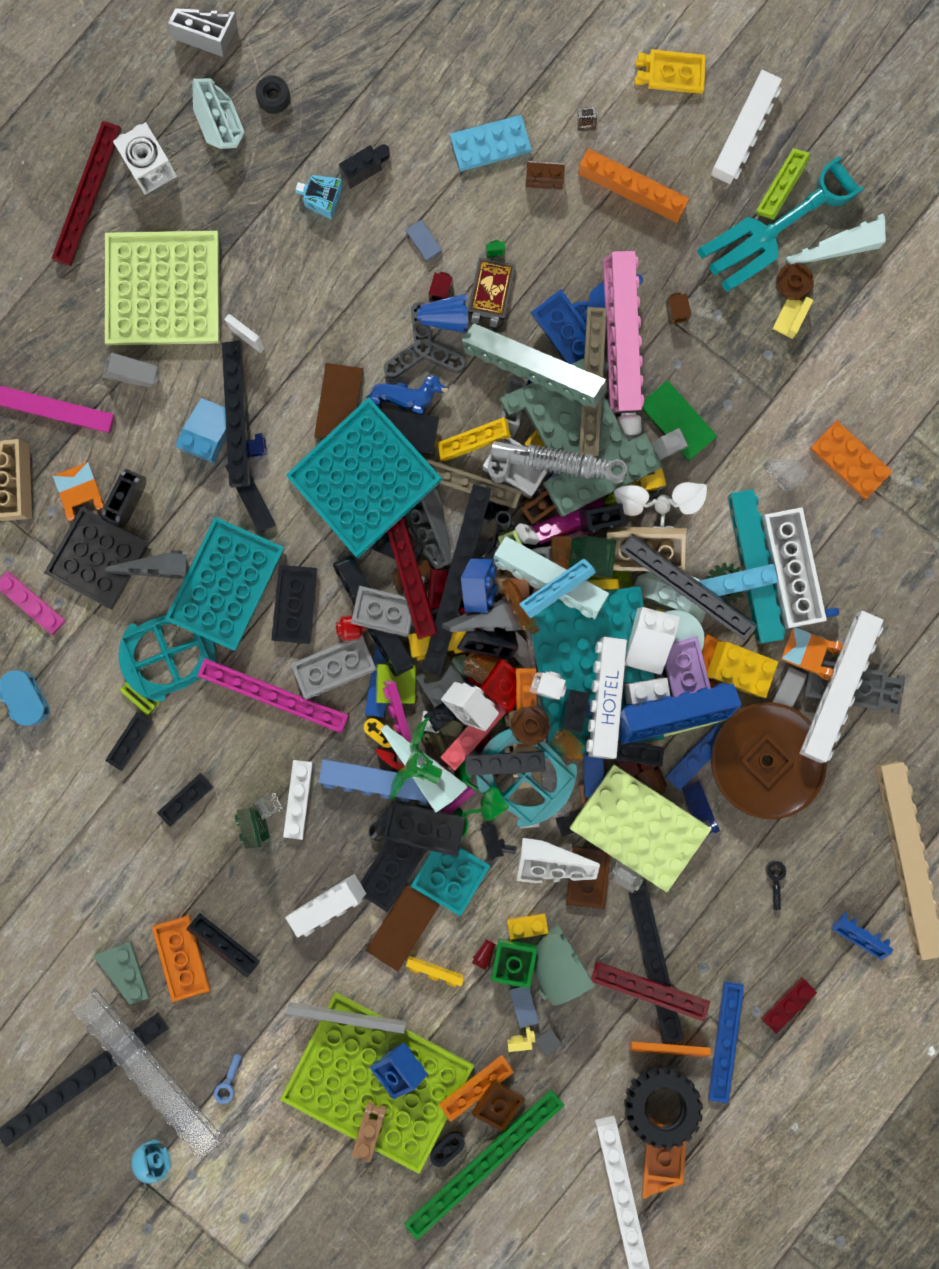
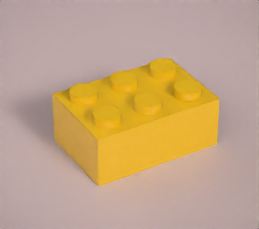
(744, 668)

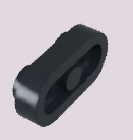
(448, 1148)

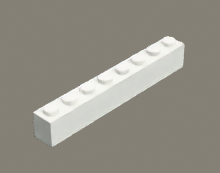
(841, 687)
(622, 1193)

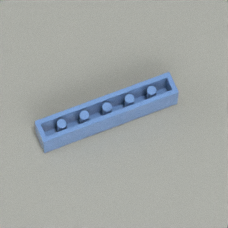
(367, 780)

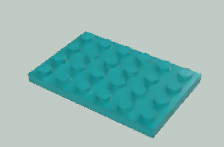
(224, 584)

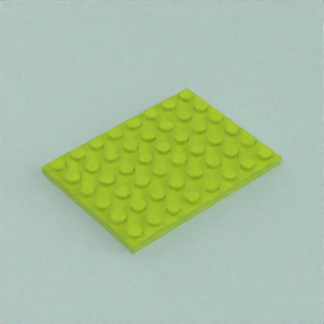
(337, 1082)

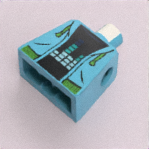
(321, 194)

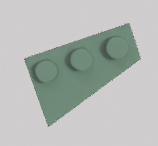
(124, 971)

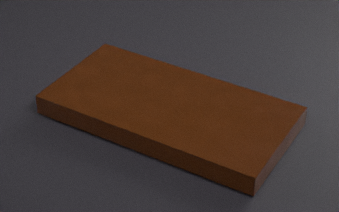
(338, 397)
(402, 927)

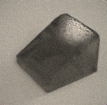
(586, 119)

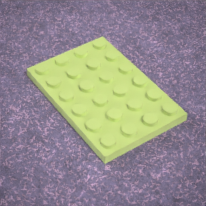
(640, 828)

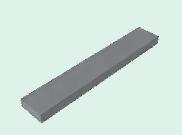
(346, 1017)

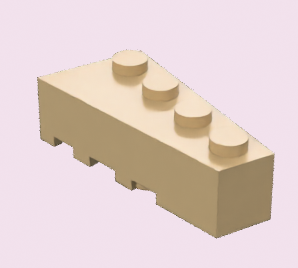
(15, 480)

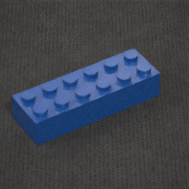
(678, 712)

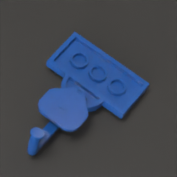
(566, 323)

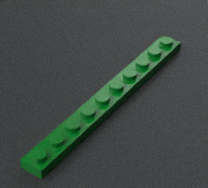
(483, 1164)

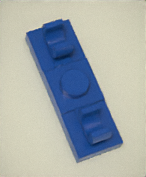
(862, 937)

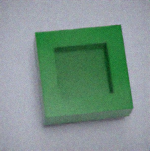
(495, 249)

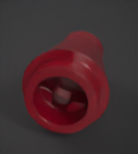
(484, 954)

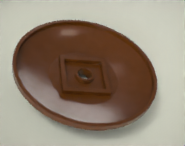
(738, 769)

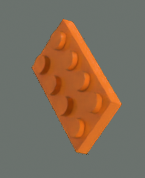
(850, 460)

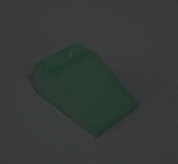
(253, 828)

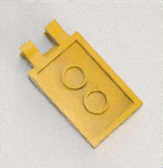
(671, 71)

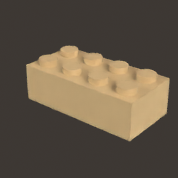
(667, 541)

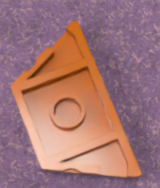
(662, 1167)

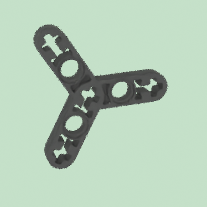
(418, 356)

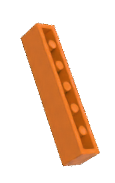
(632, 185)

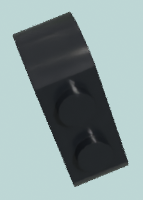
(123, 498)

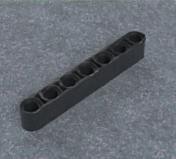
(387, 643)

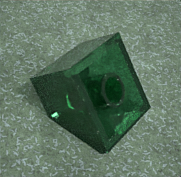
(597, 552)

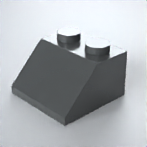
(437, 685)

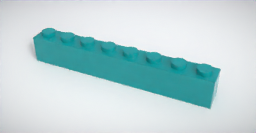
(753, 554)

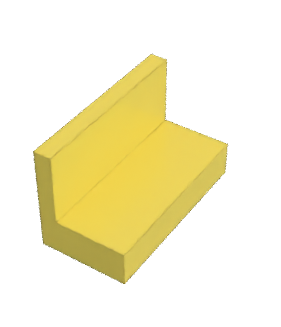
(792, 316)

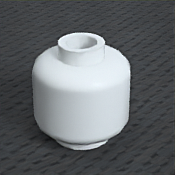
(630, 424)

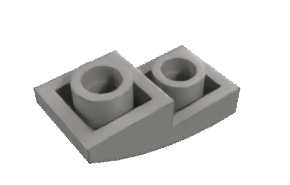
(790, 687)

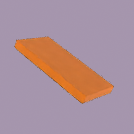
(181, 959)

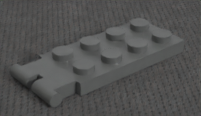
(874, 692)

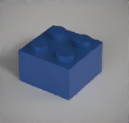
(479, 585)

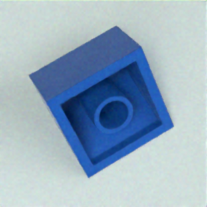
(399, 1071)

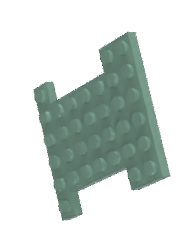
(558, 427)

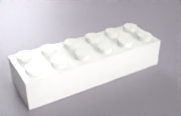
(795, 568)

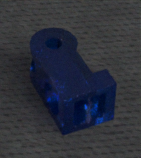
(257, 446)

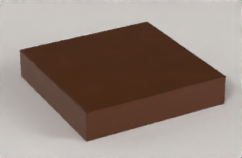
(498, 1105)

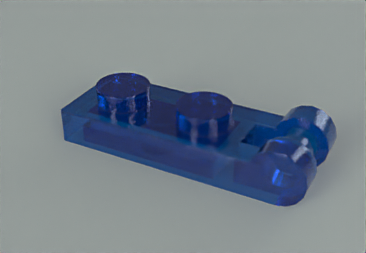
(699, 805)

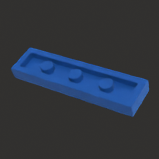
(693, 760)

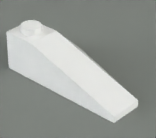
(545, 861)

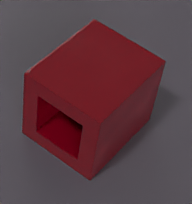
(440, 286)

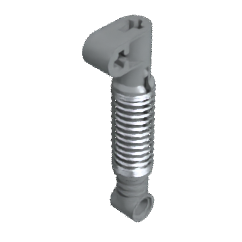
(547, 459)

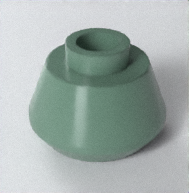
(458, 662)

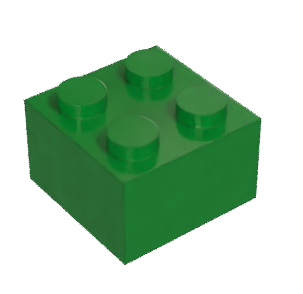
(513, 963)

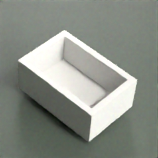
(520, 477)

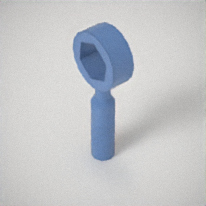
(230, 1075)

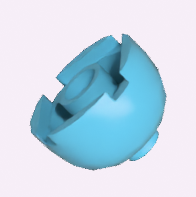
(151, 1162)

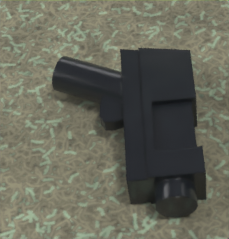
(493, 845)

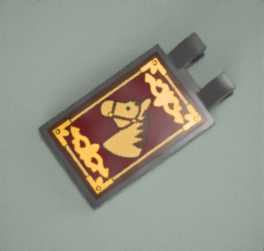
(491, 291)

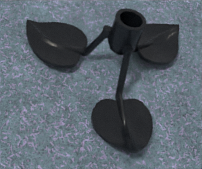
(485, 548)

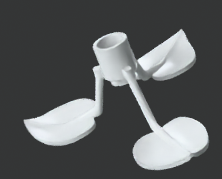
(686, 496)

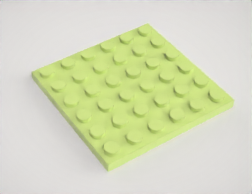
(162, 288)

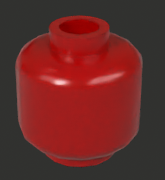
(347, 630)

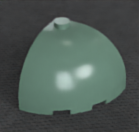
(560, 969)

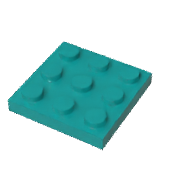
(451, 879)

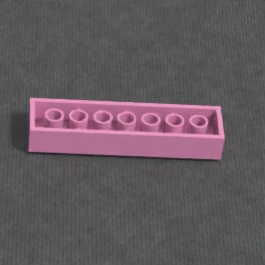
(623, 332)

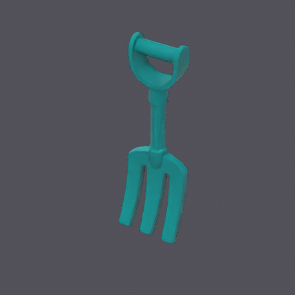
(764, 236)

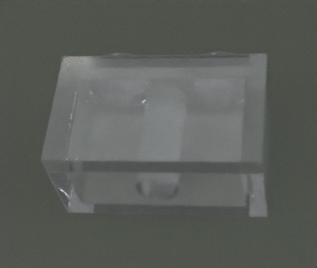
(625, 876)

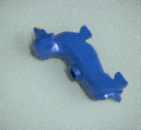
(405, 397)

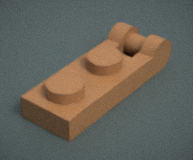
(368, 1132)

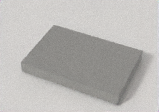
(382, 611)

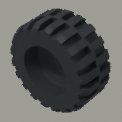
(689, 1114)

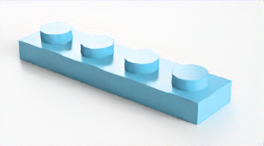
(742, 580)
(557, 588)

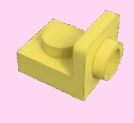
(518, 1043)

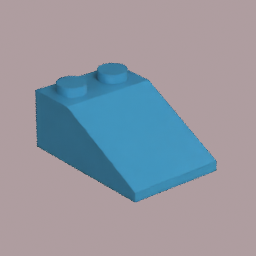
(204, 432)

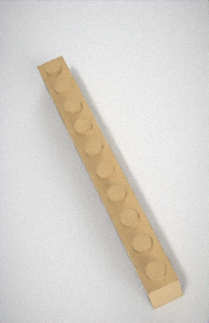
(910, 859)

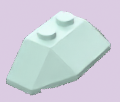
(216, 114)
(662, 594)

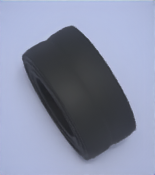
(269, 84)

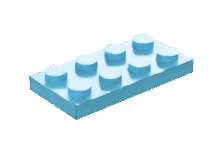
(490, 143)

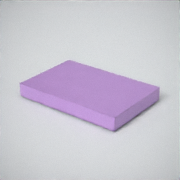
(686, 667)

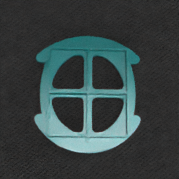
(131, 668)
(553, 801)

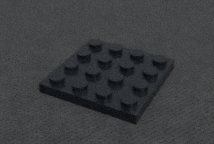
(87, 551)

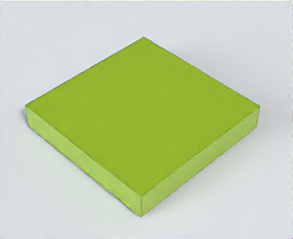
(404, 682)

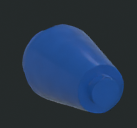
(445, 314)

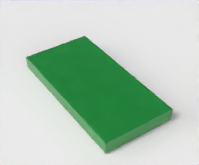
(671, 411)

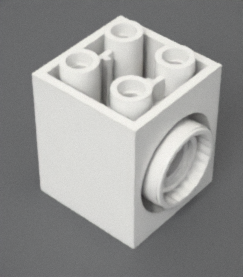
(145, 158)

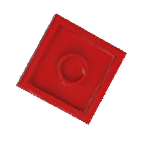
(501, 686)

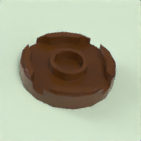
(794, 281)
(530, 725)

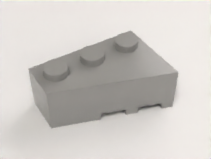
(203, 30)

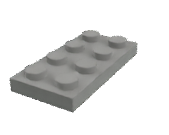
(333, 667)

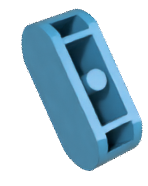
(23, 698)

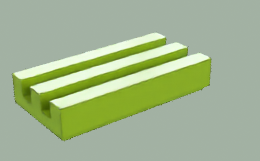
(152, 706)

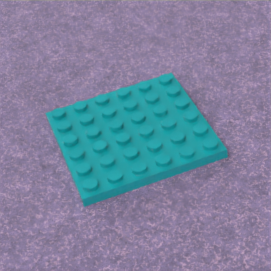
(363, 477)

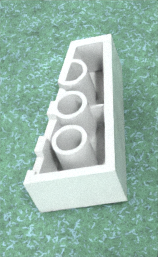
(325, 906)

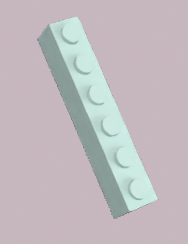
(540, 571)

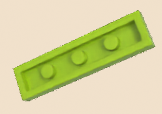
(783, 183)

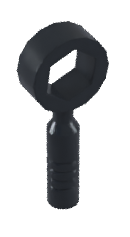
(776, 888)

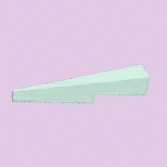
(856, 240)
(437, 794)

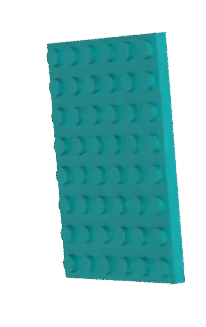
(568, 648)

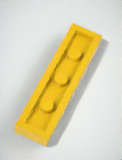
(474, 439)

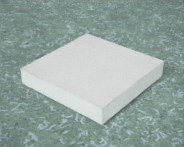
(244, 333)

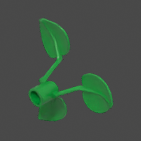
(425, 771)
(492, 803)

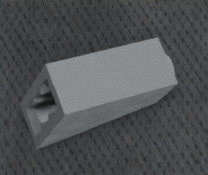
(130, 370)
(669, 444)

